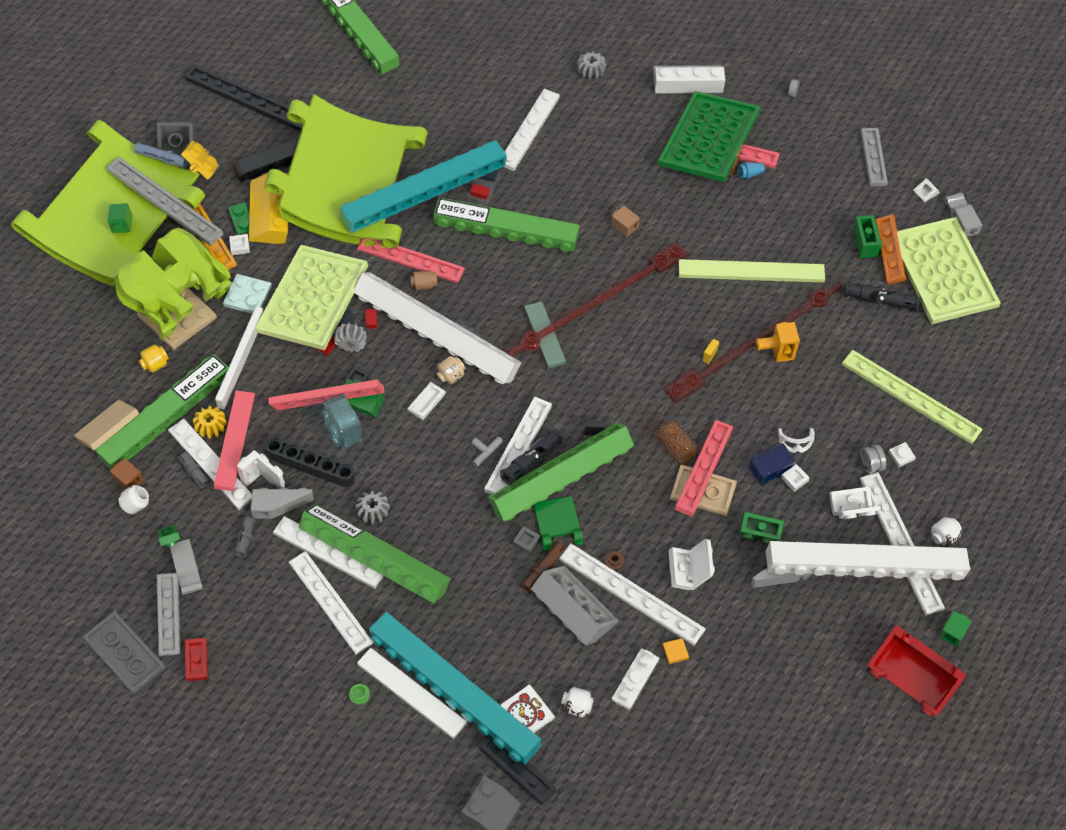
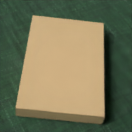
(106, 424)
(716, 495)

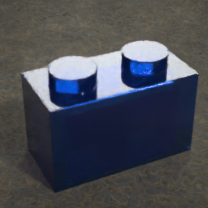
(771, 463)

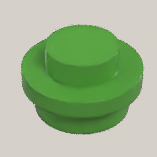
(359, 694)

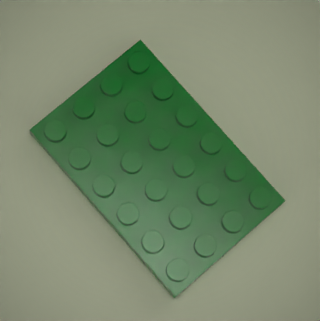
(709, 136)

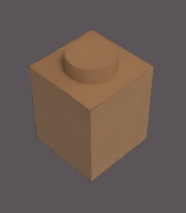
(625, 221)

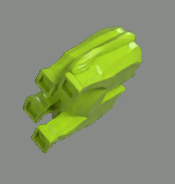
(185, 264)

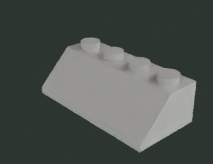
(574, 604)

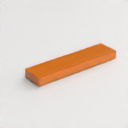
(891, 249)

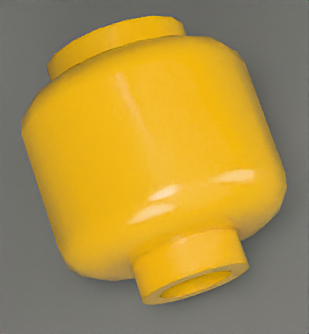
(153, 358)

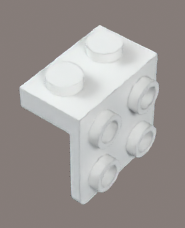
(256, 465)
(852, 501)
(691, 566)

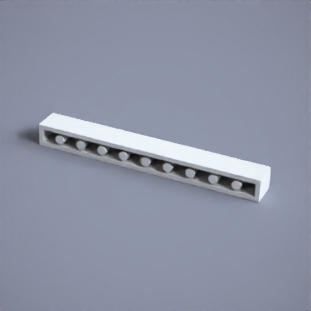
(437, 327)
(867, 560)

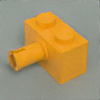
(784, 342)

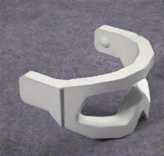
(782, 438)

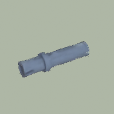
(167, 157)

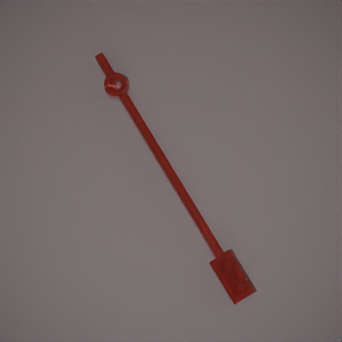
(660, 262)
(693, 381)

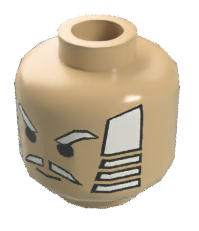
(450, 370)

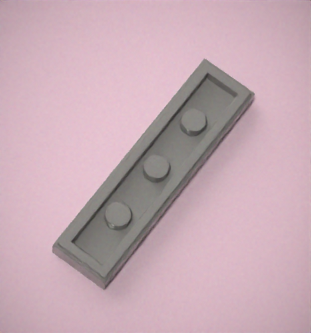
(873, 157)
(168, 614)

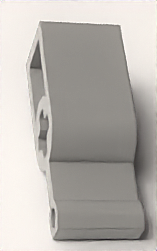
(965, 214)
(186, 567)

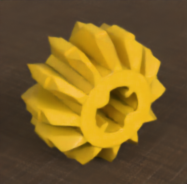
(205, 427)

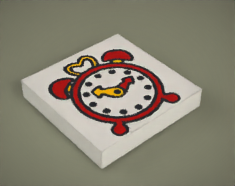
(529, 709)

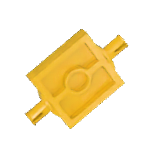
(200, 160)

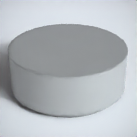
(793, 88)

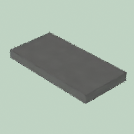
(124, 652)

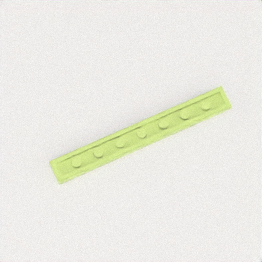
(751, 270)
(912, 397)

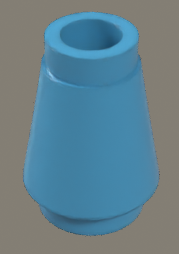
(747, 169)

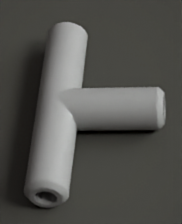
(486, 451)

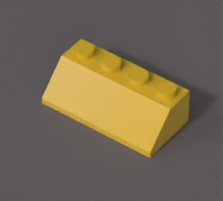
(264, 215)

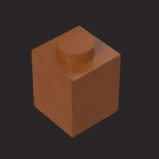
(126, 474)

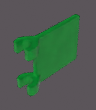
(557, 519)

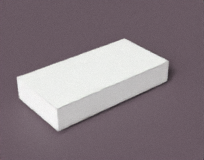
(426, 401)

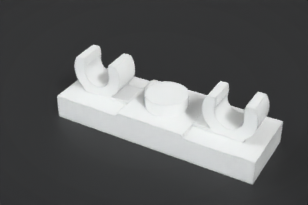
(635, 679)

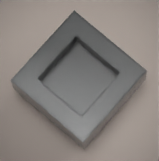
(526, 540)

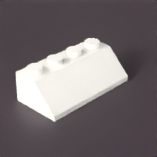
(689, 79)

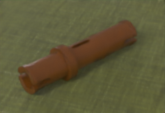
(545, 564)

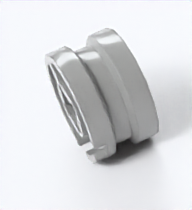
(873, 458)

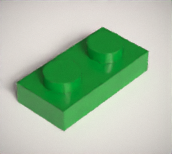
(240, 218)
(168, 536)

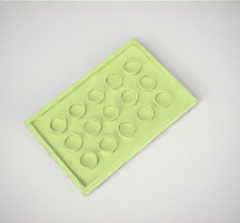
(945, 271)
(311, 297)

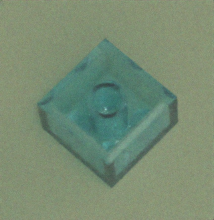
(342, 422)

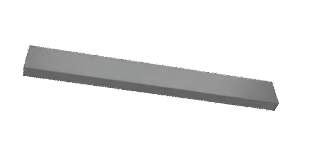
(164, 201)

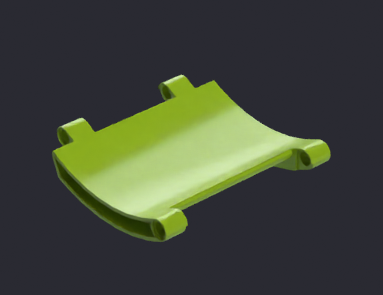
(336, 164)
(76, 222)

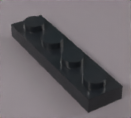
(524, 775)

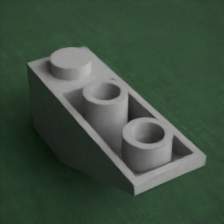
(275, 502)

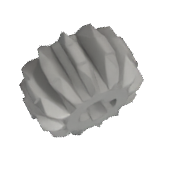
(591, 65)
(350, 337)
(366, 512)

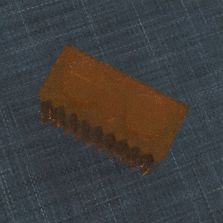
(677, 442)

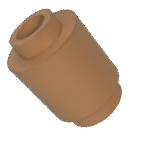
(424, 280)

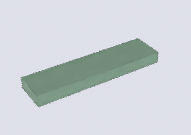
(549, 344)

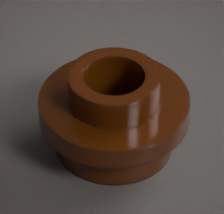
(614, 565)

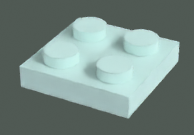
(247, 293)

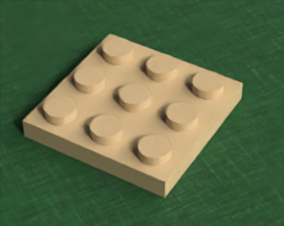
(190, 325)

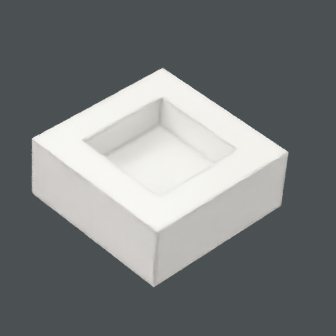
(239, 244)
(901, 454)
(795, 477)

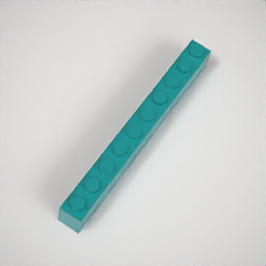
(422, 186)
(455, 688)

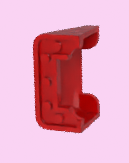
(916, 670)

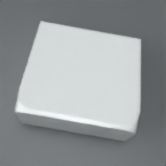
(926, 190)

